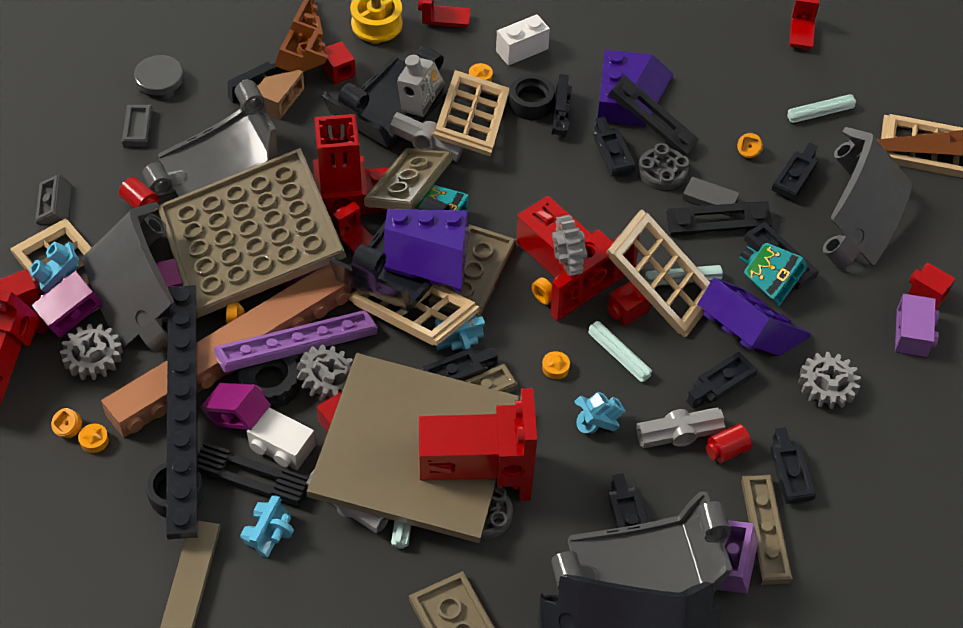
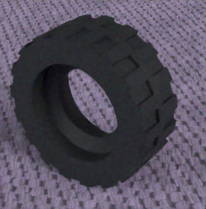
(282, 393)

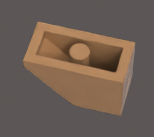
(281, 92)

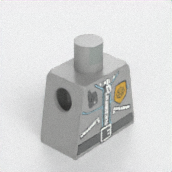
(418, 85)

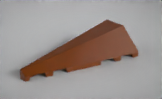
(303, 43)
(938, 143)

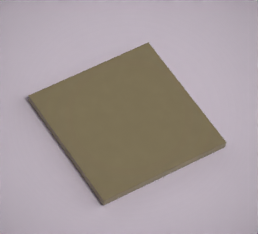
(250, 232)
(374, 448)

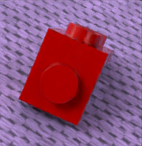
(443, 15)
(803, 23)
(349, 228)

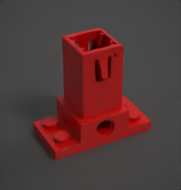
(340, 168)
(598, 271)
(17, 329)
(482, 446)

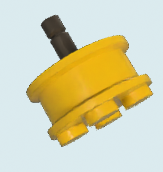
(376, 19)

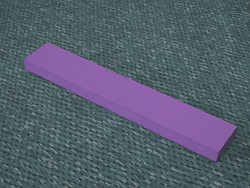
(294, 340)

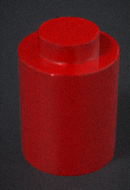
(137, 193)
(729, 443)

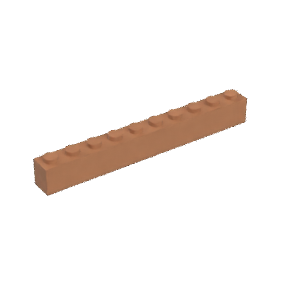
(293, 307)

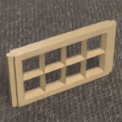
(889, 127)
(464, 140)
(44, 238)
(623, 243)
(466, 310)

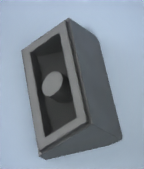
(53, 200)

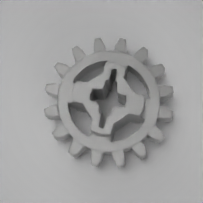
(569, 245)
(91, 352)
(324, 371)
(827, 378)

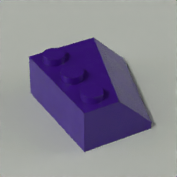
(643, 71)
(427, 245)
(750, 318)

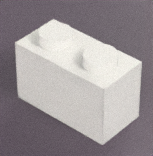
(522, 39)
(282, 439)

